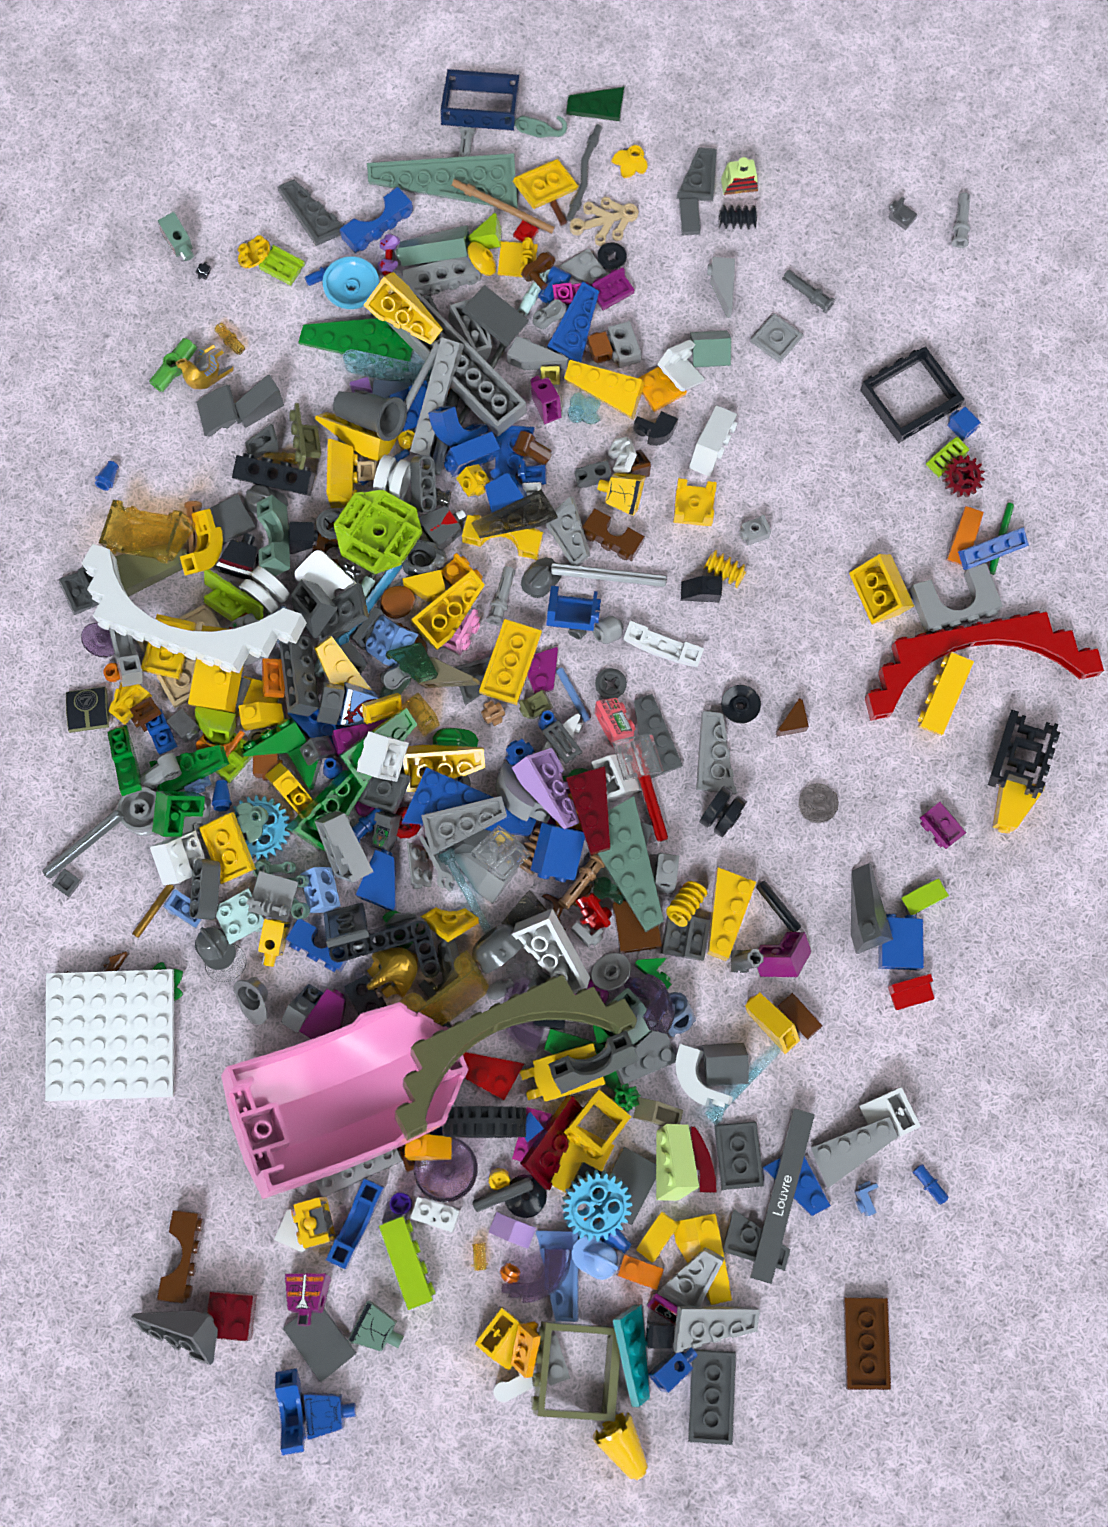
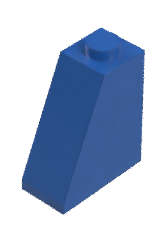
(380, 885)

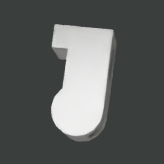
(508, 1389)

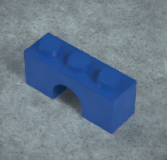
(303, 936)

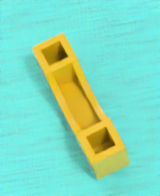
(527, 541)

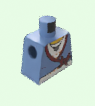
(351, 709)

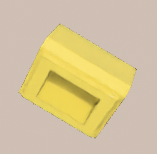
(552, 373)

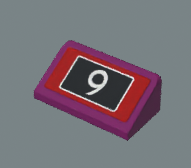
(663, 1308)

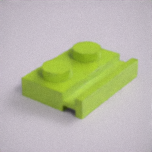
(282, 265)

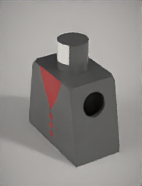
(442, 526)

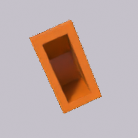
(640, 1272)

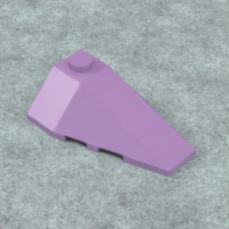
(543, 780)

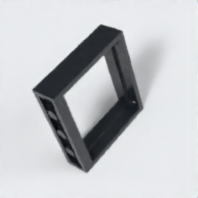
(924, 356)

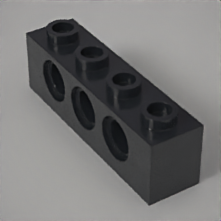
(243, 472)

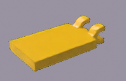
(544, 1081)

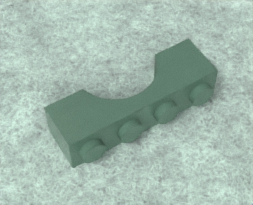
(274, 518)

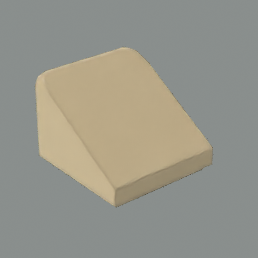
(367, 470)

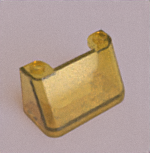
(145, 532)
(456, 996)

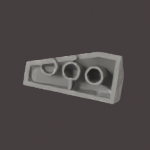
(478, 875)

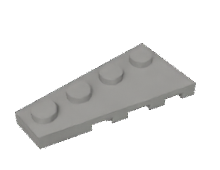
(714, 756)
(458, 823)
(710, 1324)

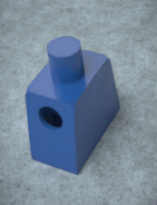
(503, 490)

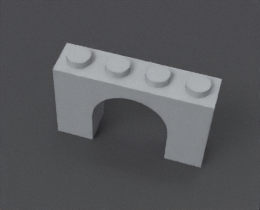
(937, 616)

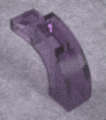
(661, 1009)
(522, 1034)
(553, 1275)

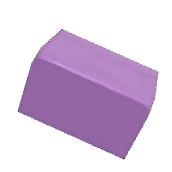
(361, 384)

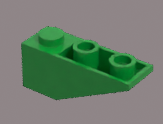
(281, 739)

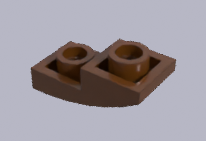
(800, 1016)

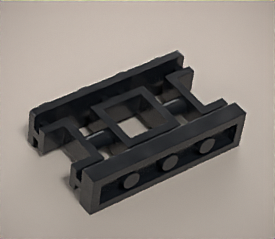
(1008, 750)

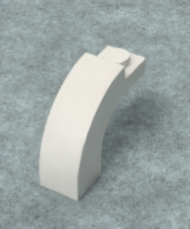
(688, 1075)

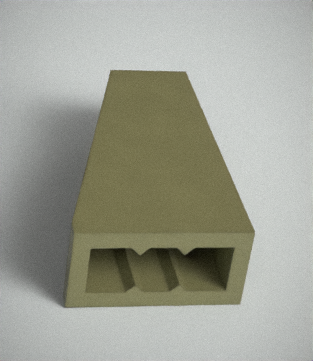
(141, 572)

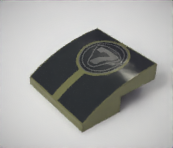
(87, 709)

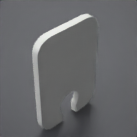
(325, 572)

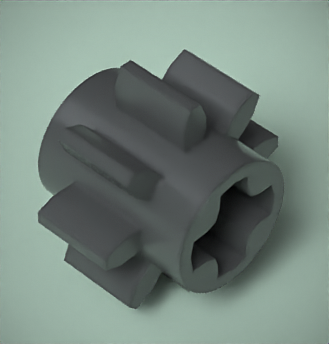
(351, 569)

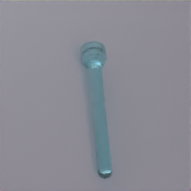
(449, 859)
(715, 1114)

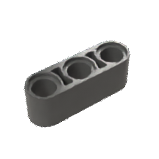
(419, 474)
(205, 889)

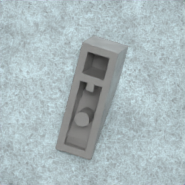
(722, 281)

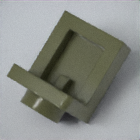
(535, 705)

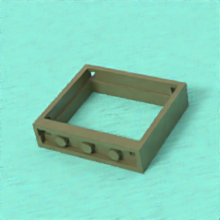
(610, 1375)

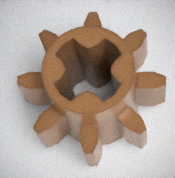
(493, 713)

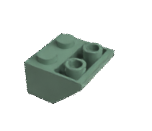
(639, 1010)

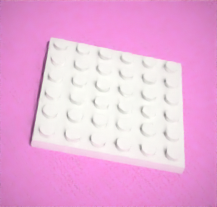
(109, 1035)

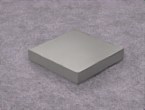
(776, 338)

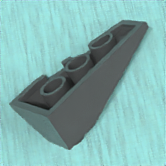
(182, 1330)

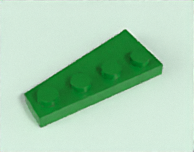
(195, 766)
(560, 1041)

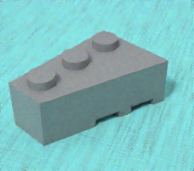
(342, 847)

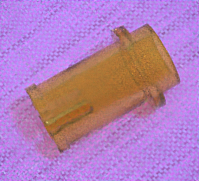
(479, 1257)

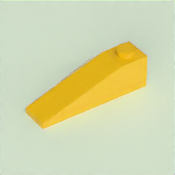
(695, 1235)

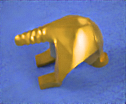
(199, 375)
(393, 966)

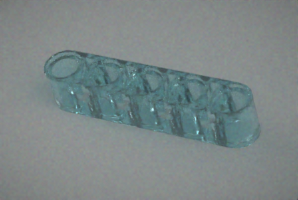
(381, 363)

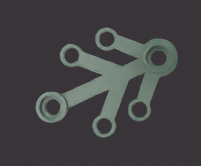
(270, 869)

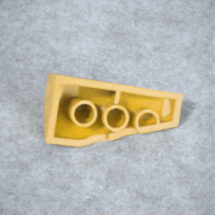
(398, 305)
(361, 439)
(445, 614)
(447, 760)

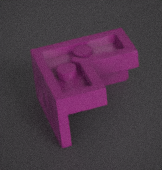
(786, 958)

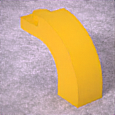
(208, 544)

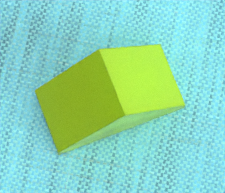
(488, 233)

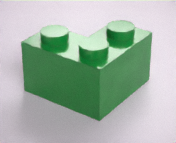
(171, 809)

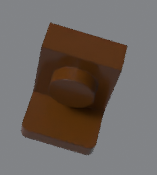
(144, 712)

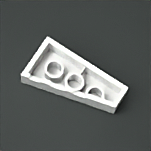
(552, 948)

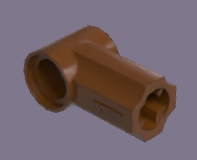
(529, 447)

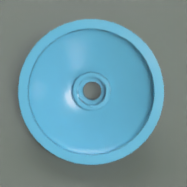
(347, 274)

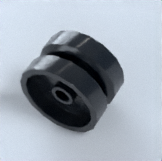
(722, 811)

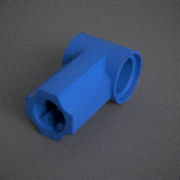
(555, 276)

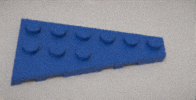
(441, 792)

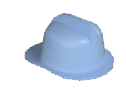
(595, 1258)

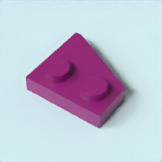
(543, 670)

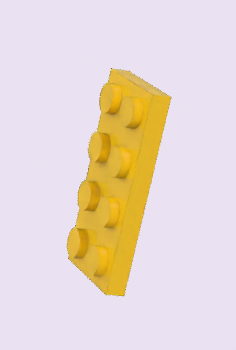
(510, 662)

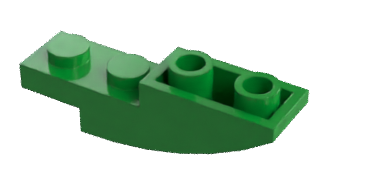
(125, 760)

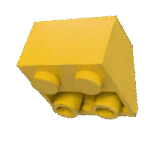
(499, 1338)

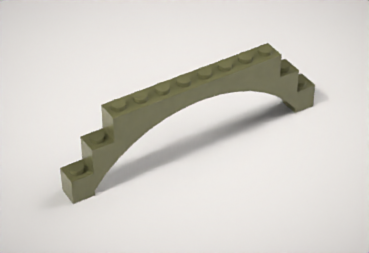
(545, 1002)

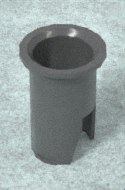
(372, 412)

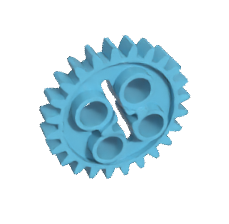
(276, 830)
(610, 1217)

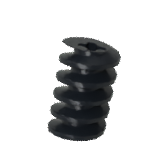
(737, 216)

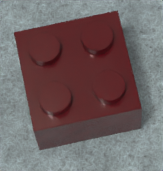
(232, 1314)

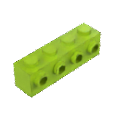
(406, 1262)

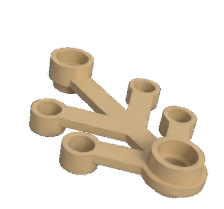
(605, 219)

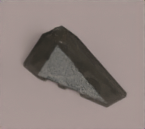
(520, 515)

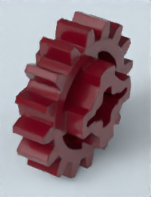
(970, 479)

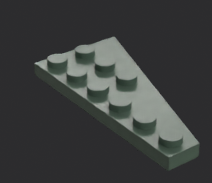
(630, 864)

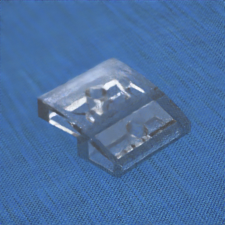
(637, 756)
(500, 853)

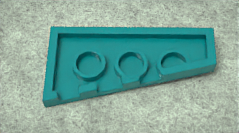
(632, 1348)

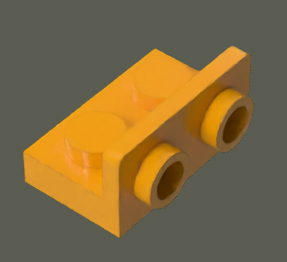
(457, 569)
(526, 1348)

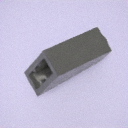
(259, 402)

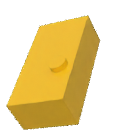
(213, 686)

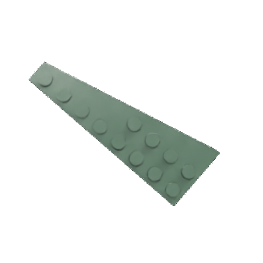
(435, 176)

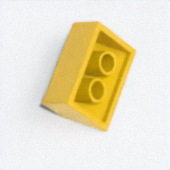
(340, 473)
(881, 588)

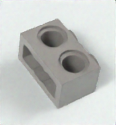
(626, 344)

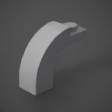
(516, 798)

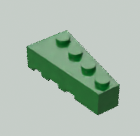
(337, 796)

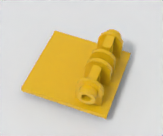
(515, 257)

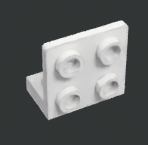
(678, 368)

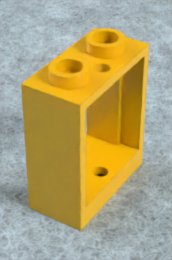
(611, 1110)

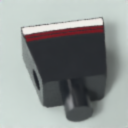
(239, 558)

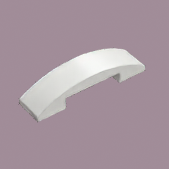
(662, 646)

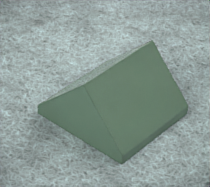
(711, 348)

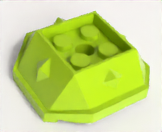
(372, 513)

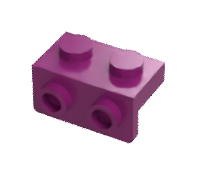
(612, 288)
(942, 825)

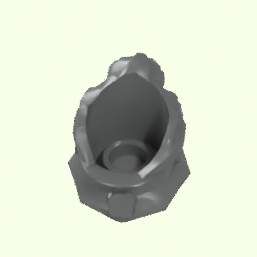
(424, 558)

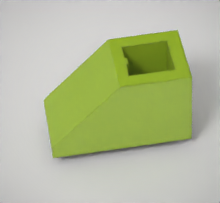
(216, 724)

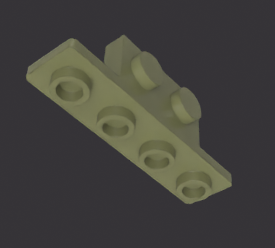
(305, 438)

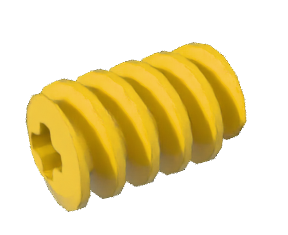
(725, 568)
(686, 902)

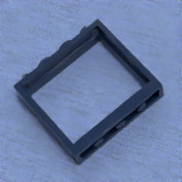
(479, 82)

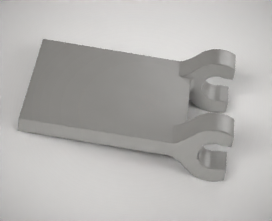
(443, 871)

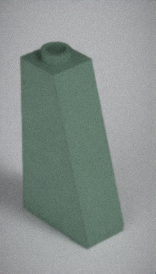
(434, 247)

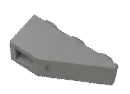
(532, 356)

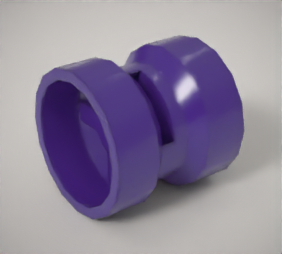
(401, 1206)

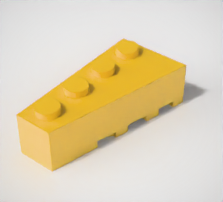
(608, 387)

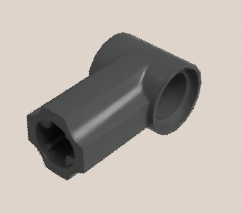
(745, 959)

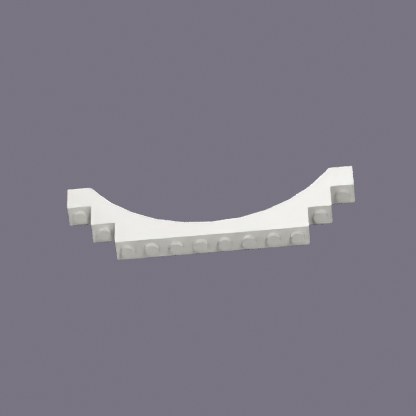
(219, 648)

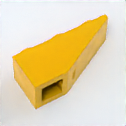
(289, 788)

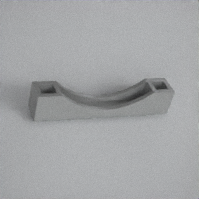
(439, 383)

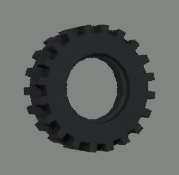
(486, 1122)

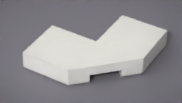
(624, 452)

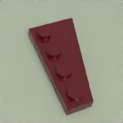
(591, 804)
(545, 1153)

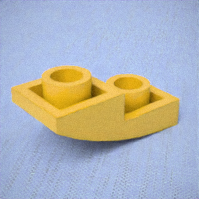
(657, 1237)

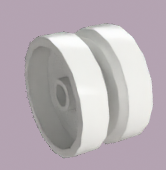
(392, 476)
(265, 589)

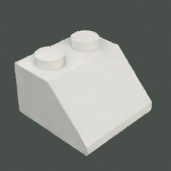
(382, 756)

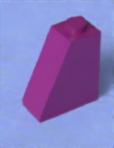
(326, 1015)

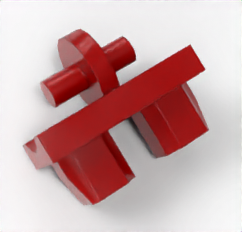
(592, 912)

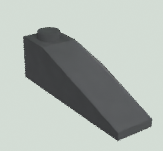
(868, 915)

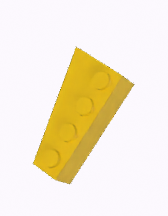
(945, 693)
(728, 909)

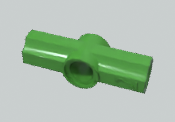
(165, 373)

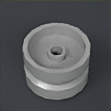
(132, 807)

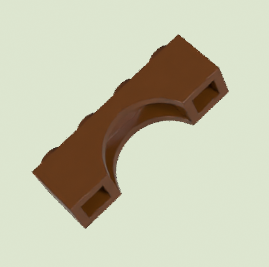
(185, 1228)

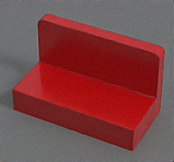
(911, 992)

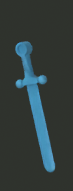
(372, 599)

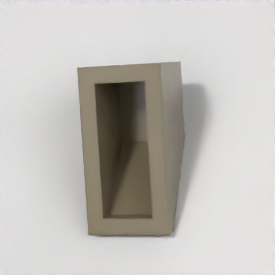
(657, 1112)

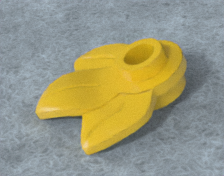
(629, 163)

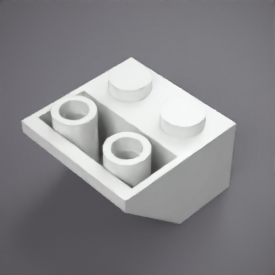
(616, 786)
(177, 857)
(894, 1105)

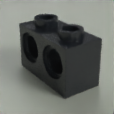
(361, 1002)

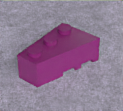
(348, 736)

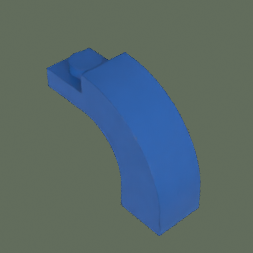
(448, 429)
(292, 1411)

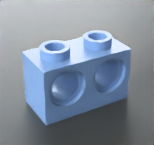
(321, 891)

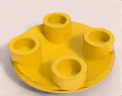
(253, 252)

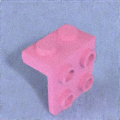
(461, 639)

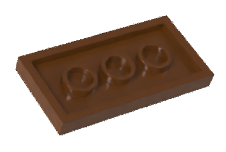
(866, 1343)

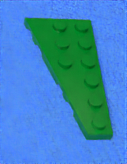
(361, 335)

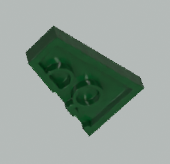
(597, 104)

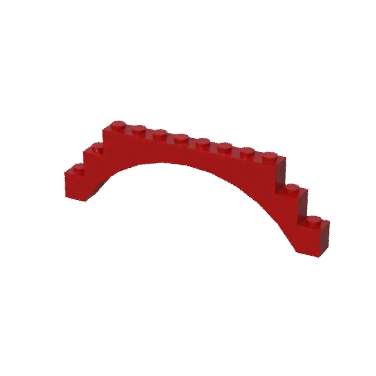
(1025, 632)

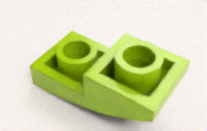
(925, 896)

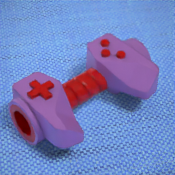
(388, 245)

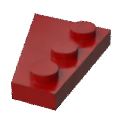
(492, 1073)

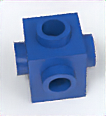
(515, 746)

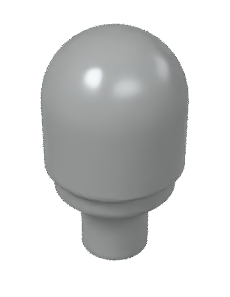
(499, 989)

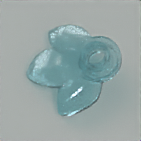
(585, 407)

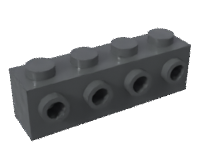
(299, 676)

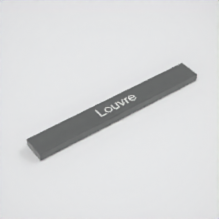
(782, 1196)

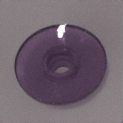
(94, 633)

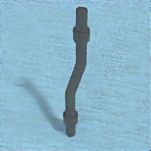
(576, 202)

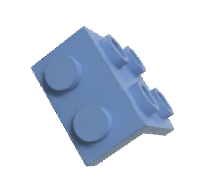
(386, 637)

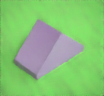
(512, 1230)

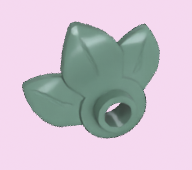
(248, 822)

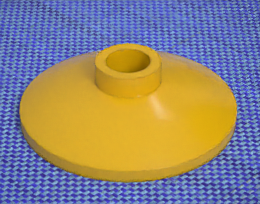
(481, 258)

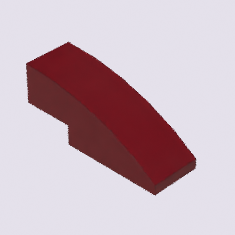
(703, 1163)

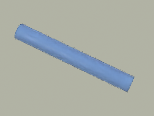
(573, 694)

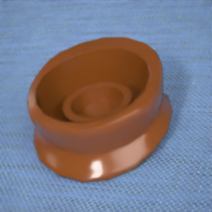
(397, 601)

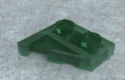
(414, 661)

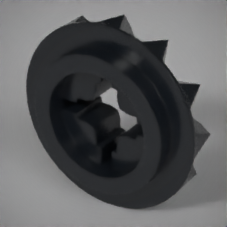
(609, 249)

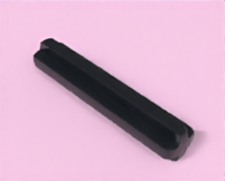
(778, 906)

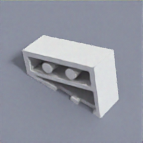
(712, 440)

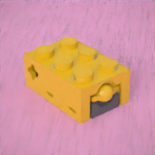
(313, 1222)

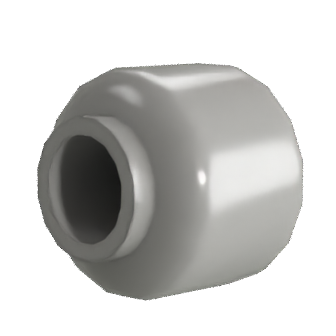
(608, 630)

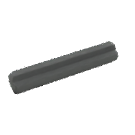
(502, 1194)

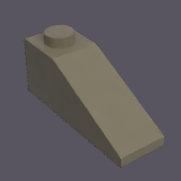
(449, 676)

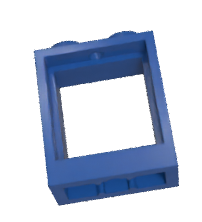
(473, 452)

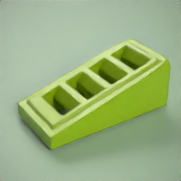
(955, 447)

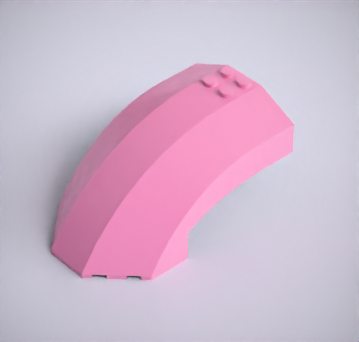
(331, 1099)

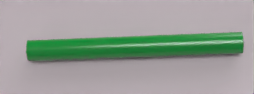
(1003, 529)

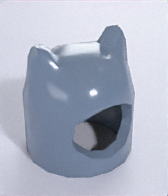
(684, 1014)

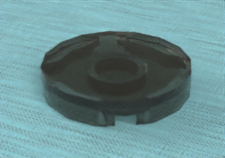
(812, 805)

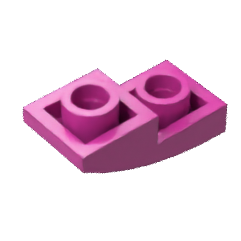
(565, 292)

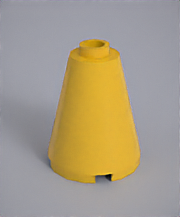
(622, 1445)

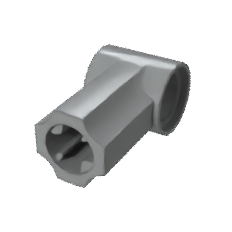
(165, 770)

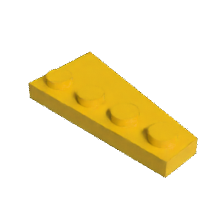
(337, 665)

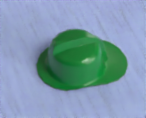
(455, 737)

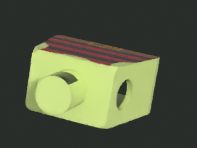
(739, 177)

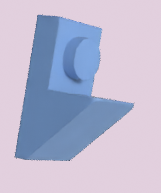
(179, 905)

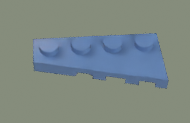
(566, 1298)

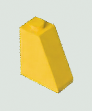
(1012, 806)
(772, 1022)

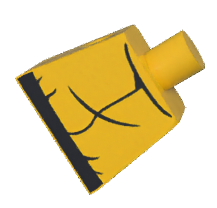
(623, 491)
(276, 931)

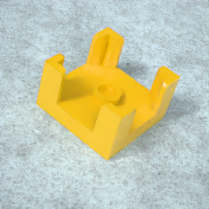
(694, 504)

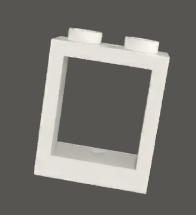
(445, 1216)

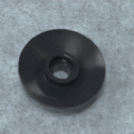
(744, 695)
(533, 1205)

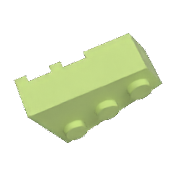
(674, 1163)

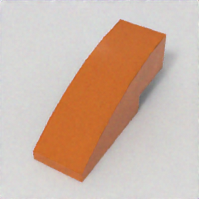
(965, 533)

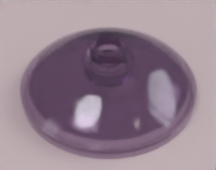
(448, 1188)

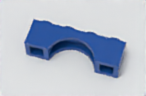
(359, 233)
(355, 1224)

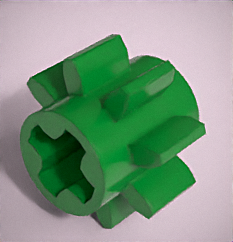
(627, 1097)

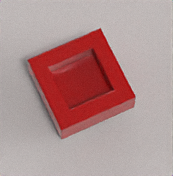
(525, 230)

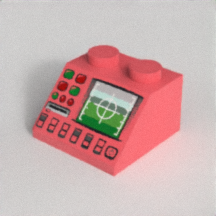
(613, 719)

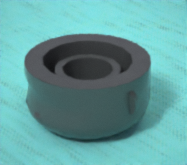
(496, 948)

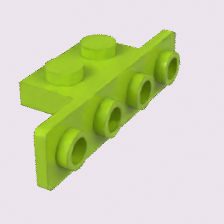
(228, 599)

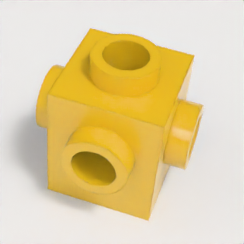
(473, 480)

